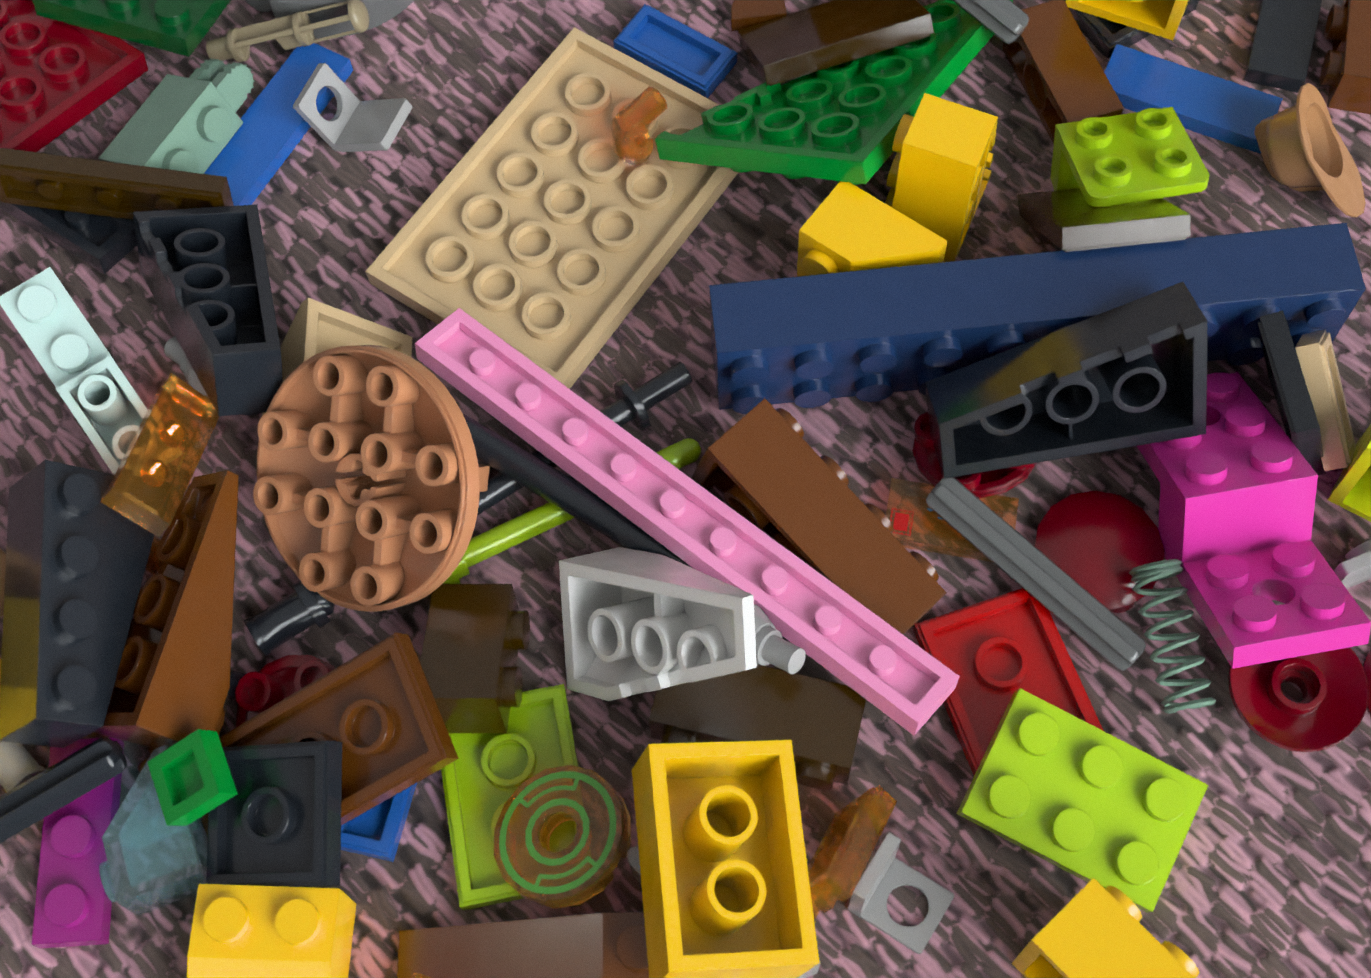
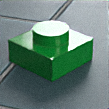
(192, 778)

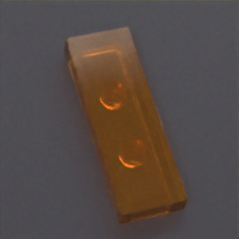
(162, 456)

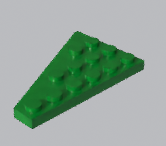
(835, 119)

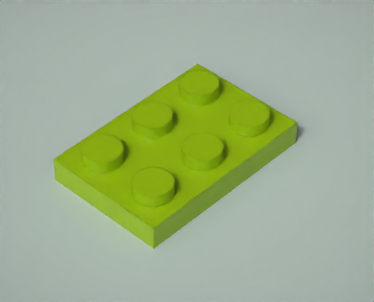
(1082, 799)

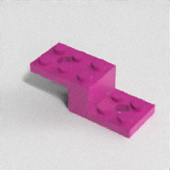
(1241, 525)

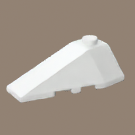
(649, 624)

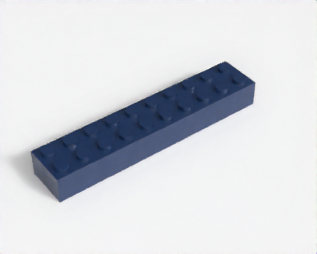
(918, 322)

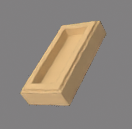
(1327, 396)

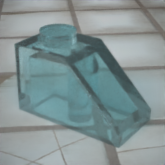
(146, 858)

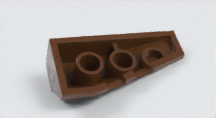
(530, 948)

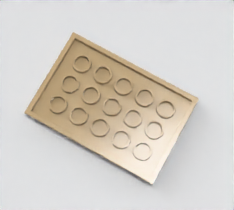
(544, 221)

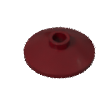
(1331, 705)

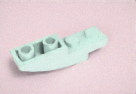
(76, 364)

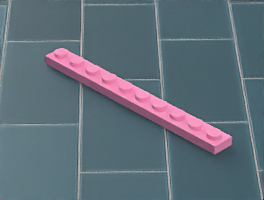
(690, 521)

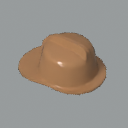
(1308, 153)

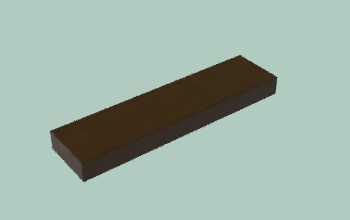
(103, 186)

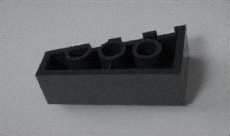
(217, 298)
(1079, 390)
(66, 603)

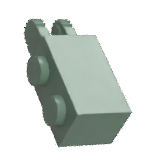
(185, 119)

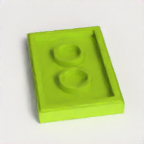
(487, 776)

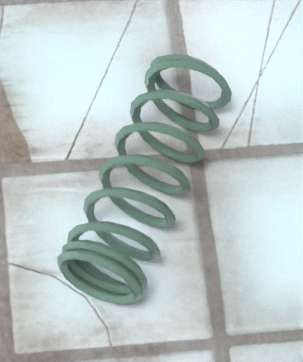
(1156, 571)

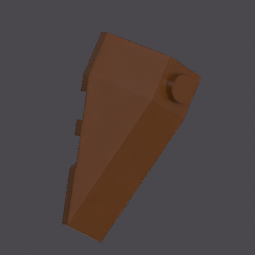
(181, 628)

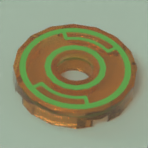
(533, 814)

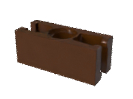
(1060, 68)

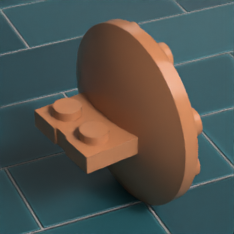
(368, 477)

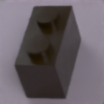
(474, 654)

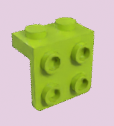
(1127, 158)

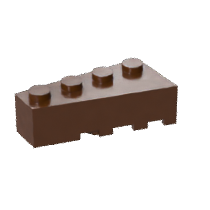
(811, 511)

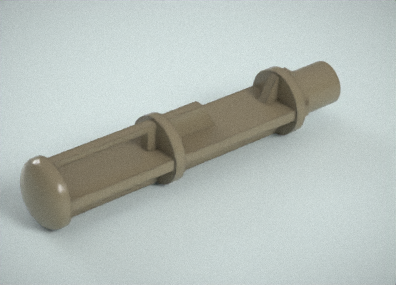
(289, 32)

